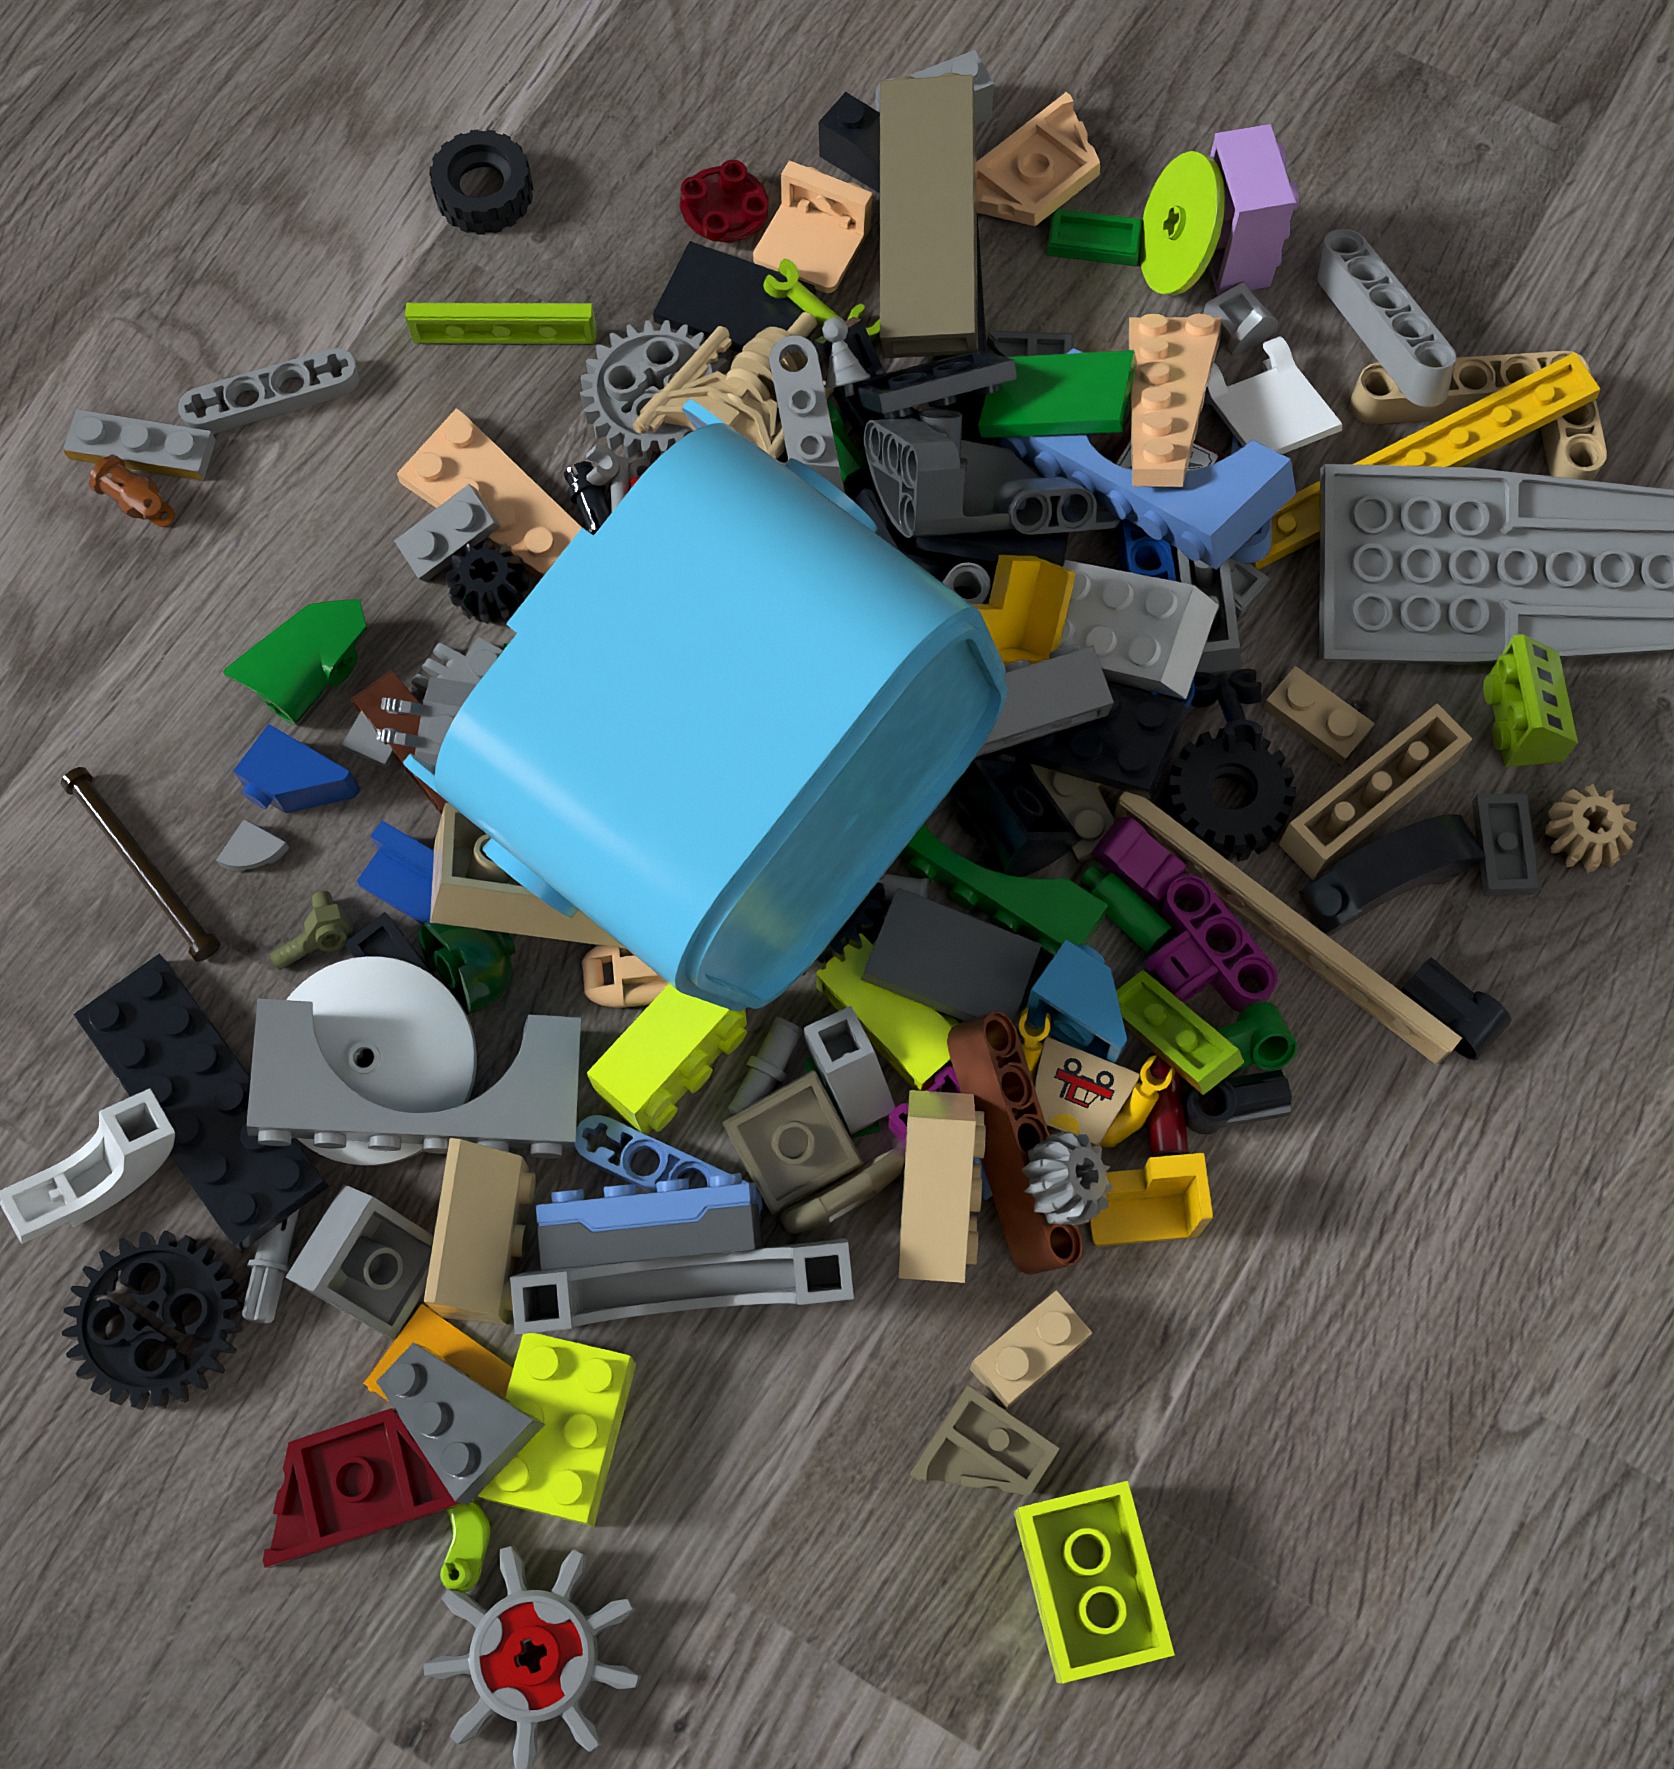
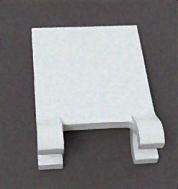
(1275, 406)

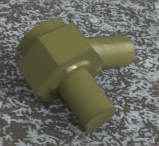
(325, 929)

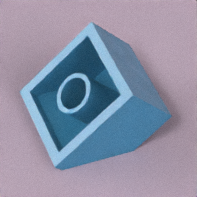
(1081, 1002)

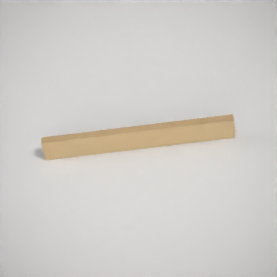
(1295, 933)

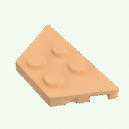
(1037, 166)

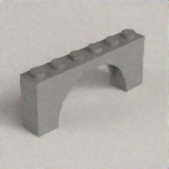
(302, 1097)
(613, 1291)

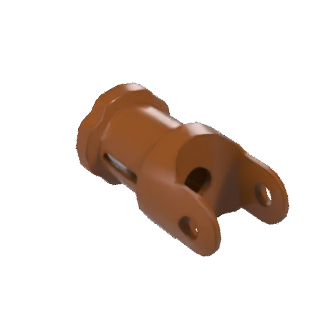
(138, 495)

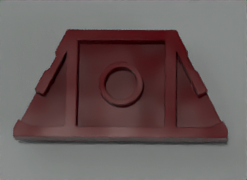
(352, 1487)

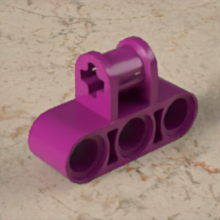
(1188, 962)

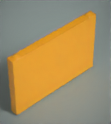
(451, 1344)

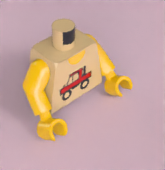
(1085, 1091)

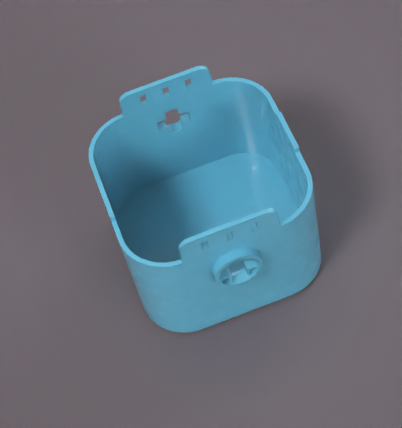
(721, 718)

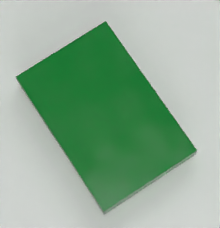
(1061, 395)

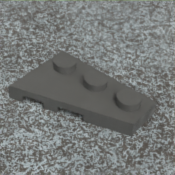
(456, 1420)

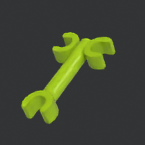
(807, 300)

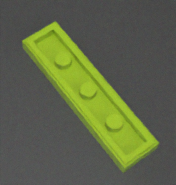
(501, 323)

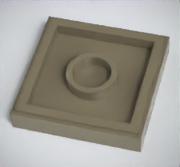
(792, 1142)

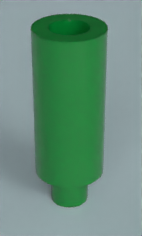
(1128, 909)

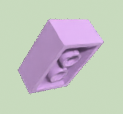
(1256, 207)

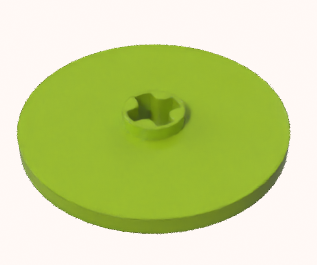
(1182, 223)

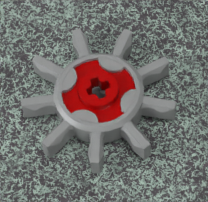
(503, 1639)

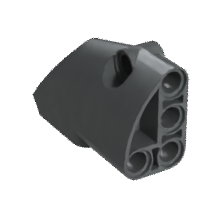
(958, 486)

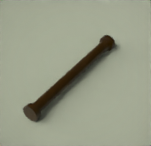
(201, 944)

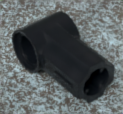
(1469, 1014)
(1241, 1101)

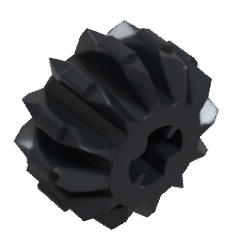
(485, 564)

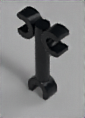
(1231, 692)

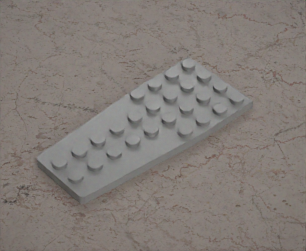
(1468, 557)

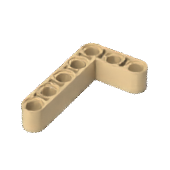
(1485, 375)

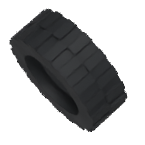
(472, 152)

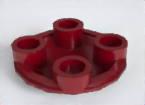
(724, 202)

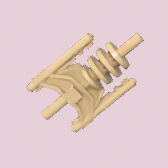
(740, 399)

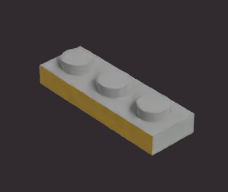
(140, 444)

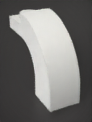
(118, 1159)

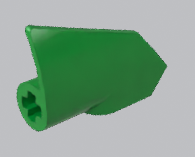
(302, 657)

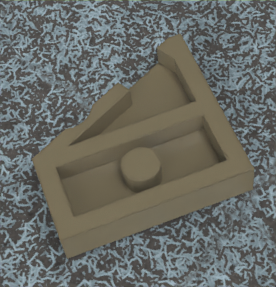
(985, 1448)

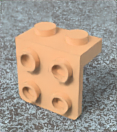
(816, 226)

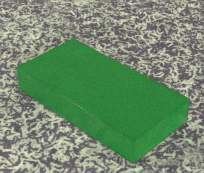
(1094, 237)

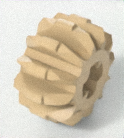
(1609, 832)

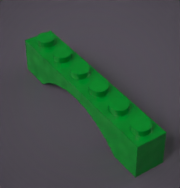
(1033, 908)

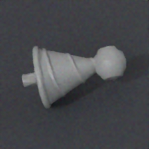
(843, 365)

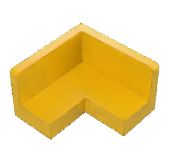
(1027, 607)
(1155, 1203)

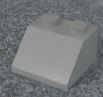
(366, 1261)

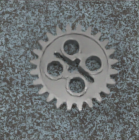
(632, 364)

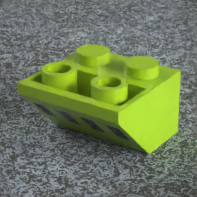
(1530, 704)

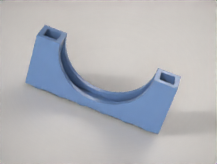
(1203, 518)

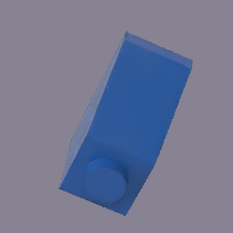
(291, 774)

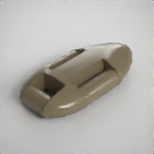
(843, 1193)

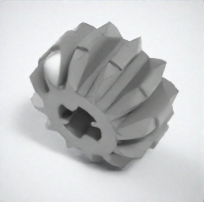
(1067, 1179)

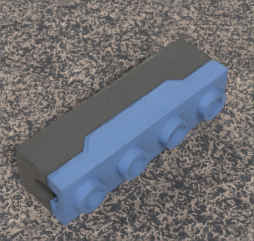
(648, 1225)

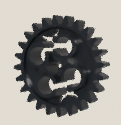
(122, 1361)

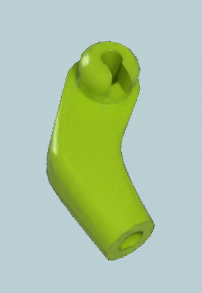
(467, 1548)

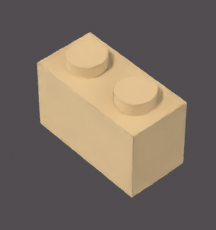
(1030, 1350)

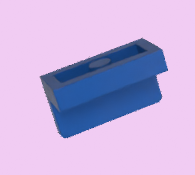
(400, 873)

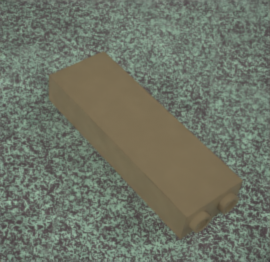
(928, 216)

